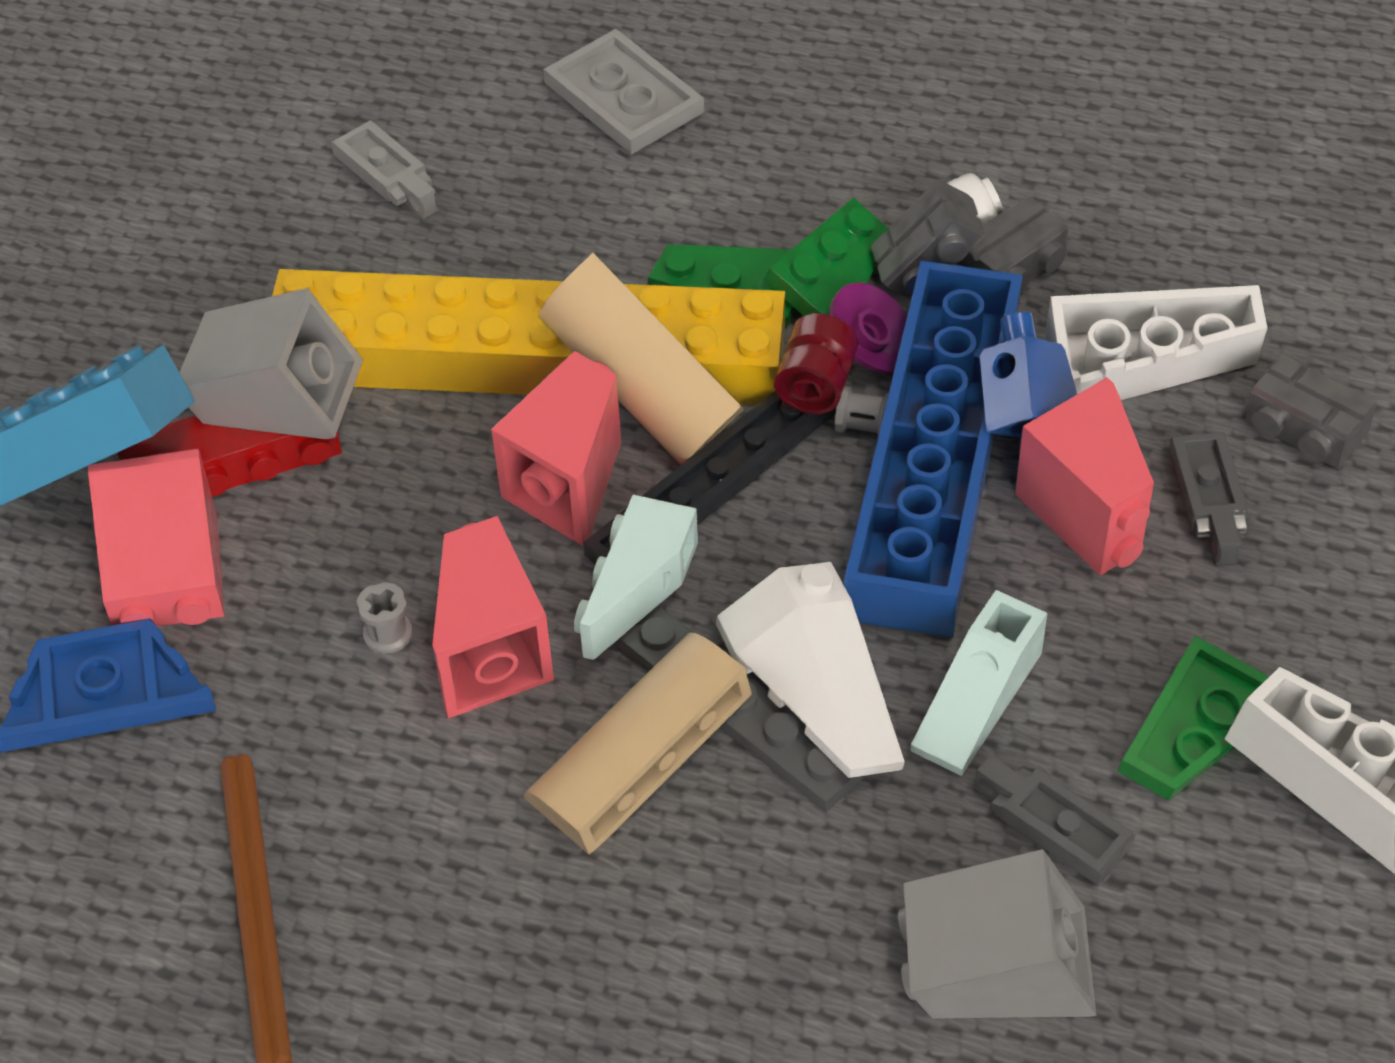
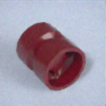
(816, 363)

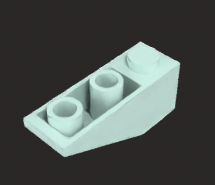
(643, 568)
(981, 681)

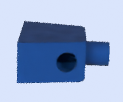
(1022, 377)

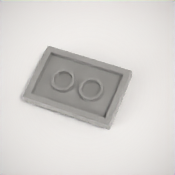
(624, 91)

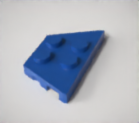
(100, 685)

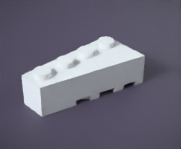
(1157, 336)
(1324, 757)

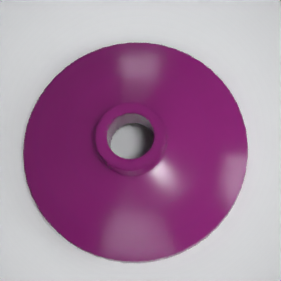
(875, 320)

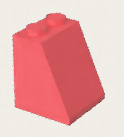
(561, 446)
(1088, 477)
(157, 539)
(487, 621)

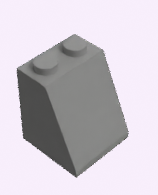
(272, 367)
(997, 942)

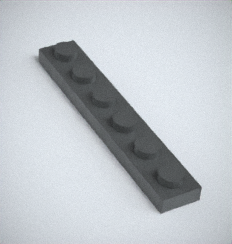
(758, 724)

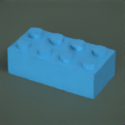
(88, 419)

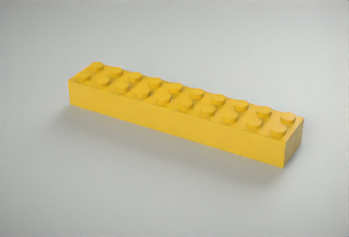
(490, 338)

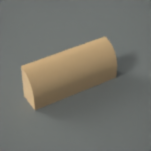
(653, 370)
(640, 741)

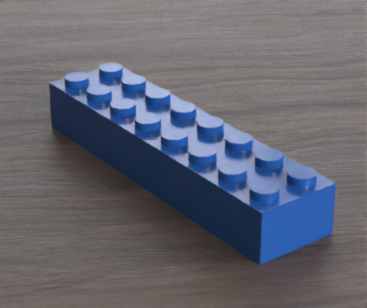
(930, 454)

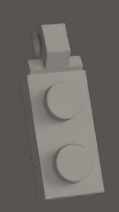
(387, 168)

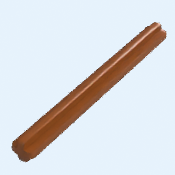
(255, 912)

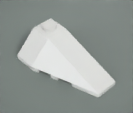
(812, 655)

